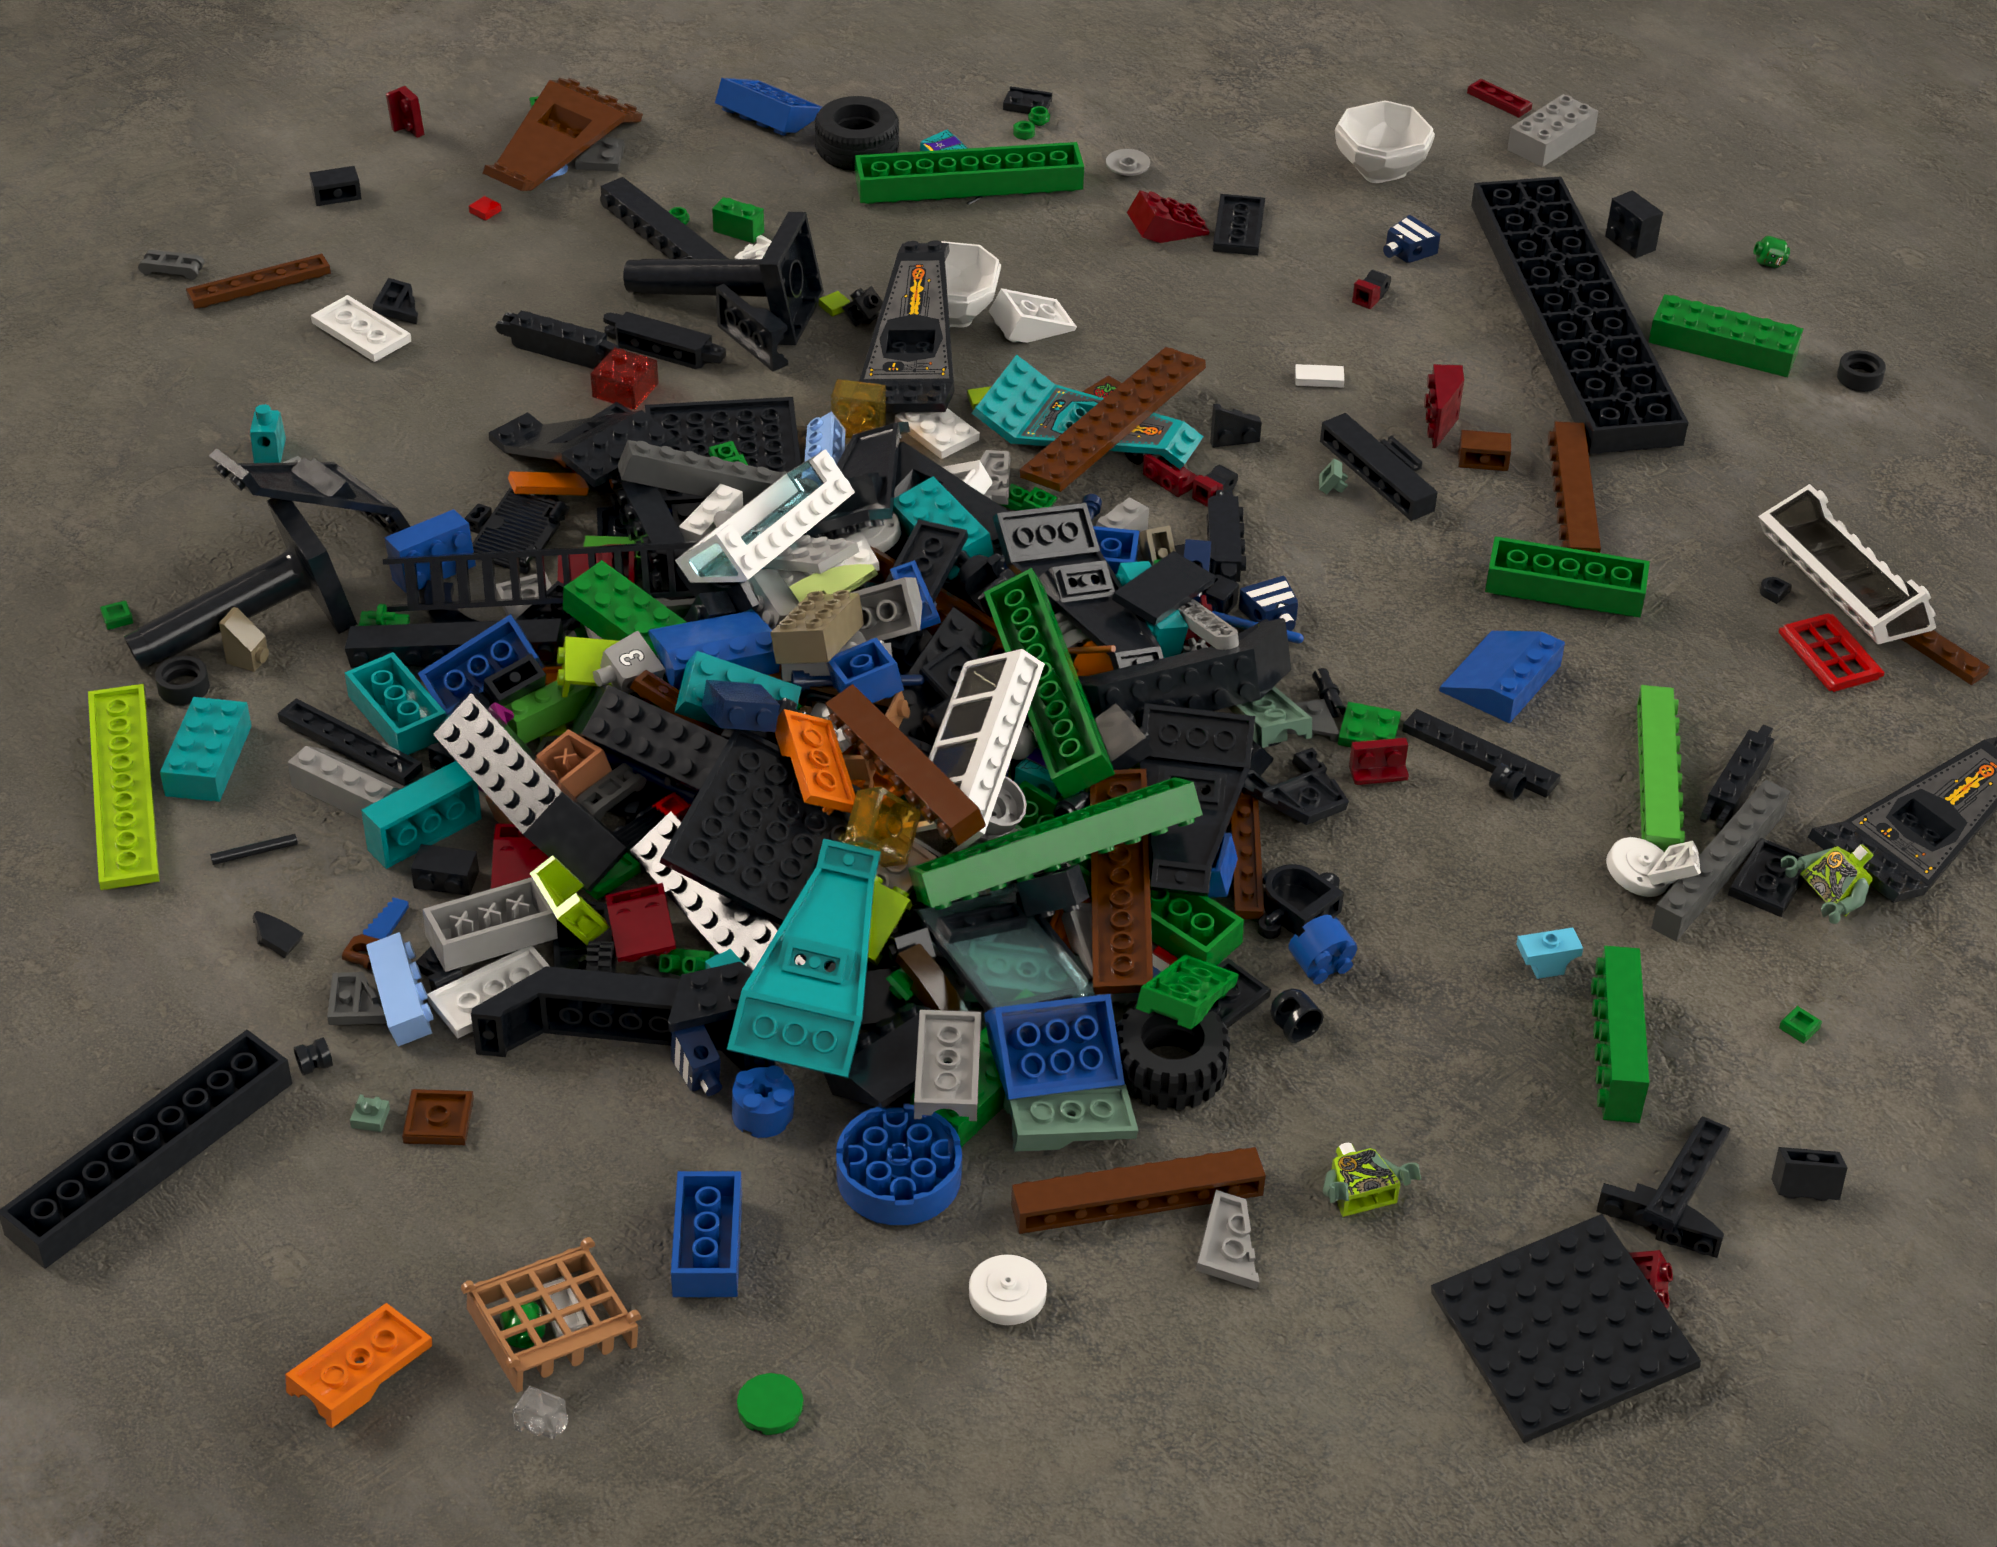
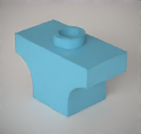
(1550, 951)

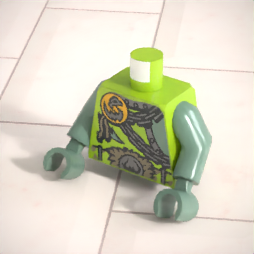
(1835, 877)
(1365, 1180)

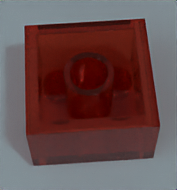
(624, 378)

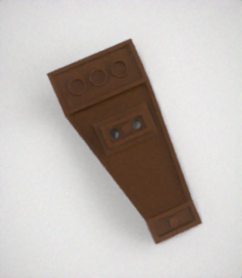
(556, 131)

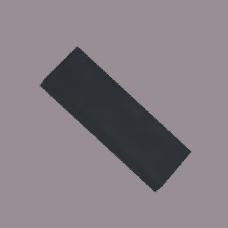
(981, 922)

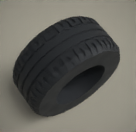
(855, 128)

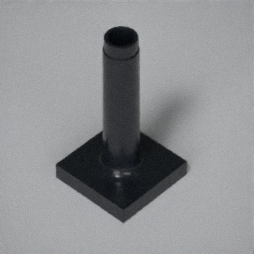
(784, 275)
(298, 569)

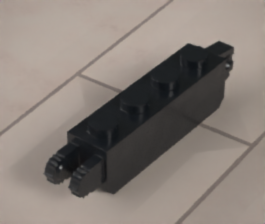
(555, 338)
(663, 340)
(1225, 535)
(1739, 776)

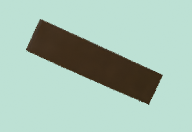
(929, 981)

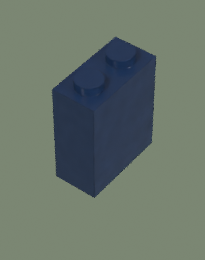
(740, 706)

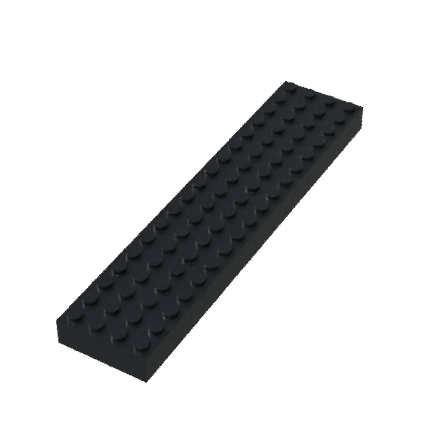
(1578, 316)

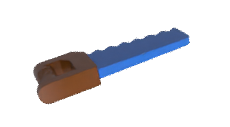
(379, 929)

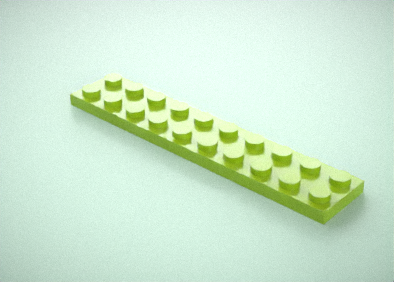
(122, 787)

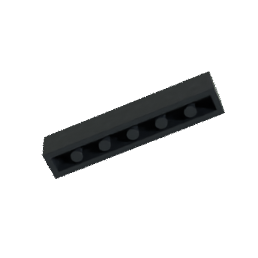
(1378, 466)

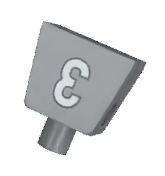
(626, 661)

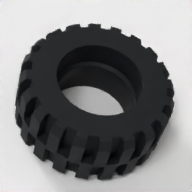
(1172, 1081)

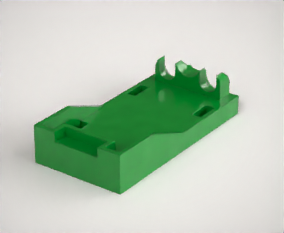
(1186, 990)

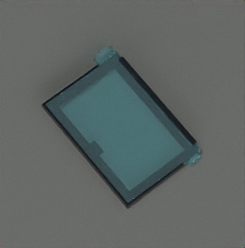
(1010, 965)

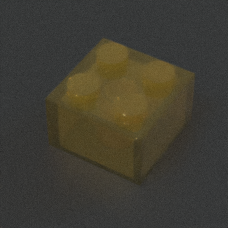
(859, 405)
(883, 824)

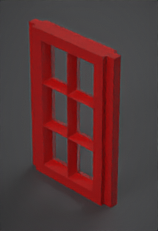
(1871, 672)

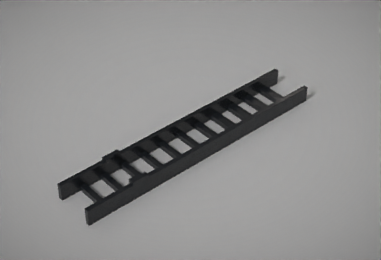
(489, 582)

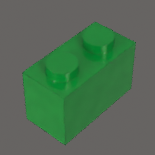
(738, 220)

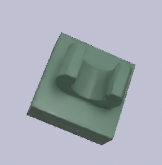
(1333, 477)
(370, 1114)

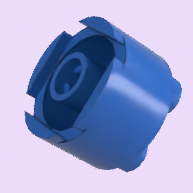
(1323, 948)
(762, 1101)

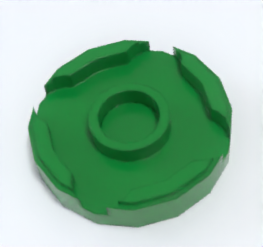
(770, 1403)

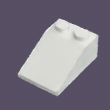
(1029, 316)

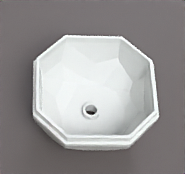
(1384, 139)
(971, 281)

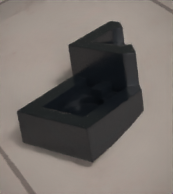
(276, 933)

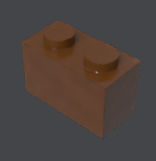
(1484, 450)

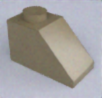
(1156, 543)
(242, 641)

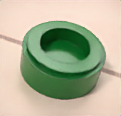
(1024, 130)

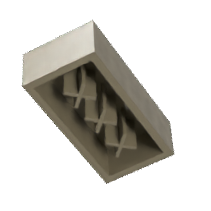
(817, 627)

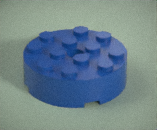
(898, 1165)

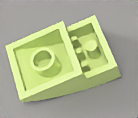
(834, 579)

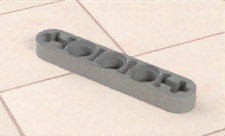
(1209, 626)

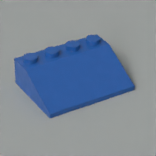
(766, 105)
(733, 638)
(1505, 672)
(1055, 1046)

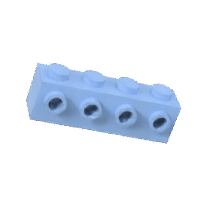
(825, 434)
(399, 988)

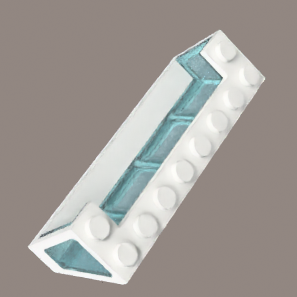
(768, 523)

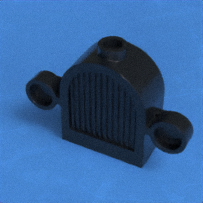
(1296, 897)

